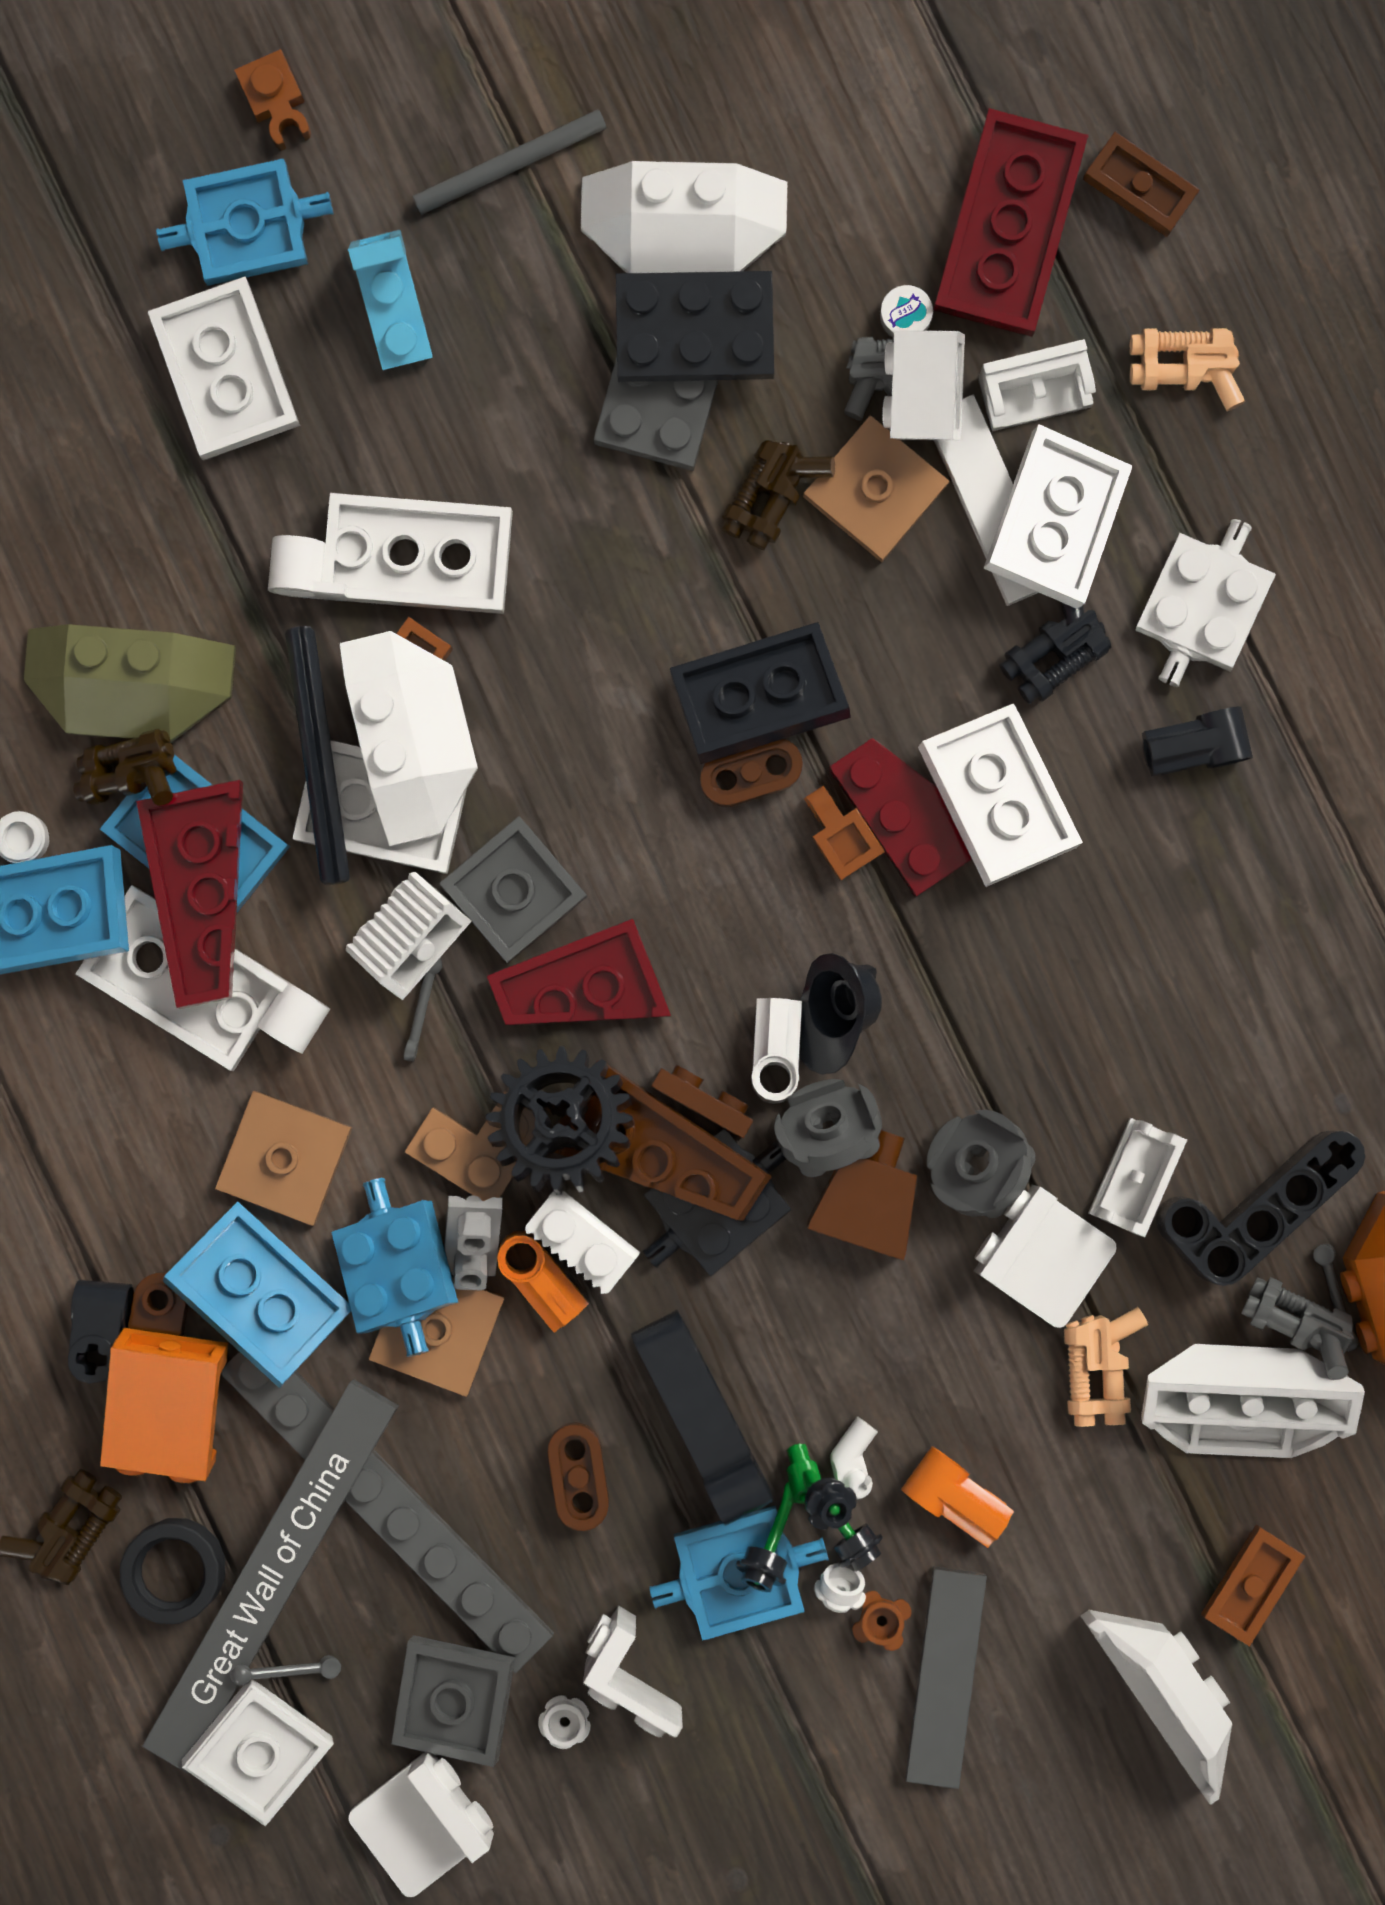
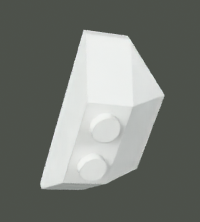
(683, 215)
(408, 733)
(1249, 1402)
(1171, 1692)

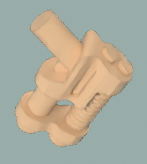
(1206, 359)
(1096, 1347)

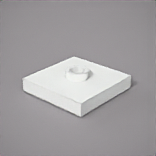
(257, 1752)

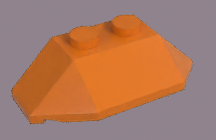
(1365, 1278)

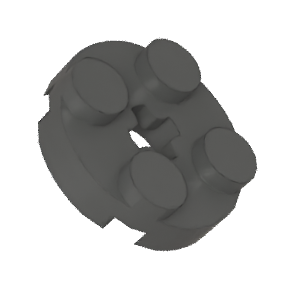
(820, 1149)
(1002, 1180)

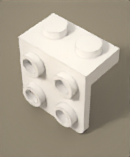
(1045, 1256)
(614, 1686)
(422, 1824)

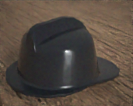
(836, 1007)

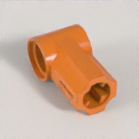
(543, 1283)
(948, 1491)

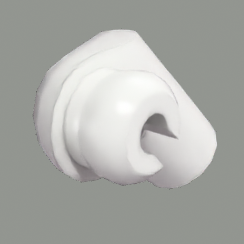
(848, 1458)

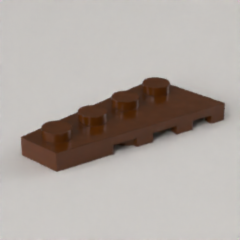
(677, 1155)

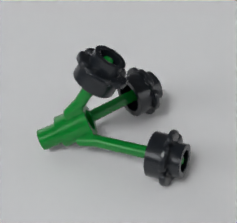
(828, 1506)

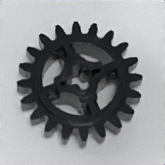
(572, 1102)

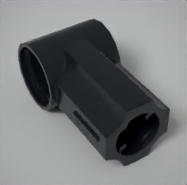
(1210, 740)

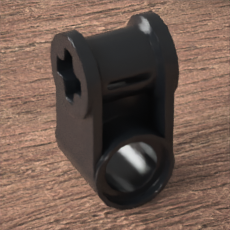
(97, 1319)

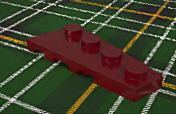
(194, 879)

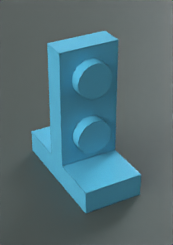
(390, 299)

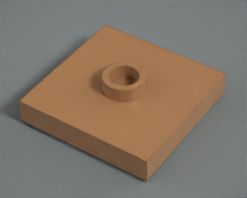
(876, 489)
(284, 1158)
(454, 1339)

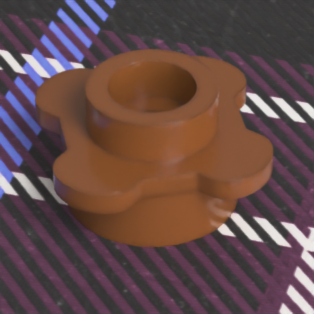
(885, 1635)

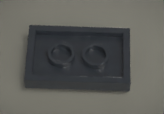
(694, 326)
(760, 693)

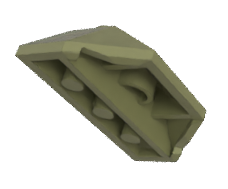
(127, 679)

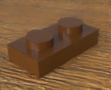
(1141, 184)
(724, 1110)

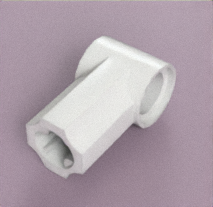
(776, 1043)

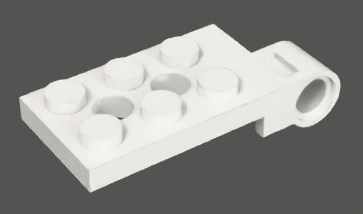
(358, 565)
(218, 1028)

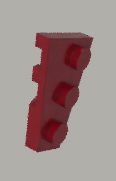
(902, 814)
(582, 981)

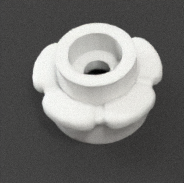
(841, 1588)
(564, 1736)

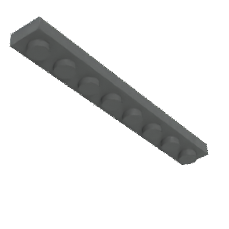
(403, 1520)

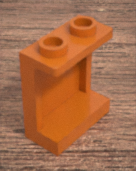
(162, 1405)

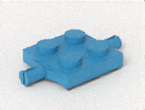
(245, 222)
(394, 1267)
(714, 1584)

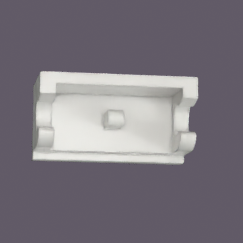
(1037, 385)
(1137, 1176)

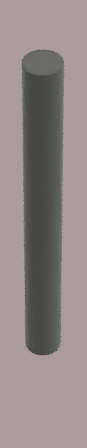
(509, 162)

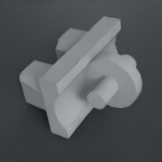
(472, 1240)

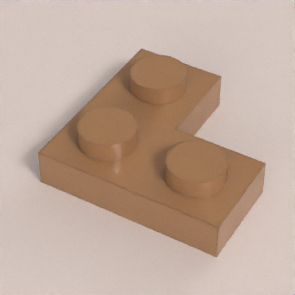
(464, 1155)

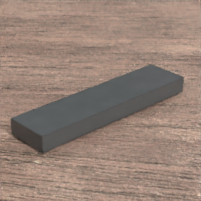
(945, 1677)

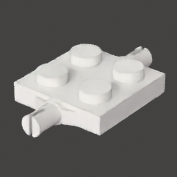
(1205, 602)

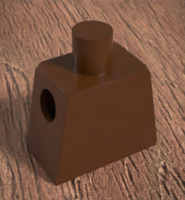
(869, 1202)

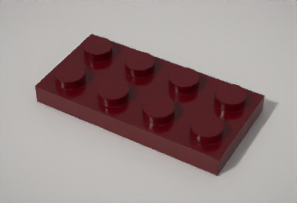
(1011, 222)

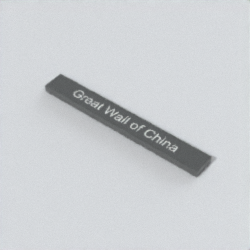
(272, 1570)

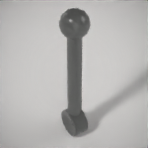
(413, 1042)
(1325, 1255)
(328, 1666)

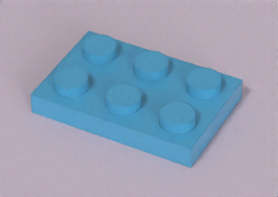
(258, 845)
(62, 909)
(258, 1294)

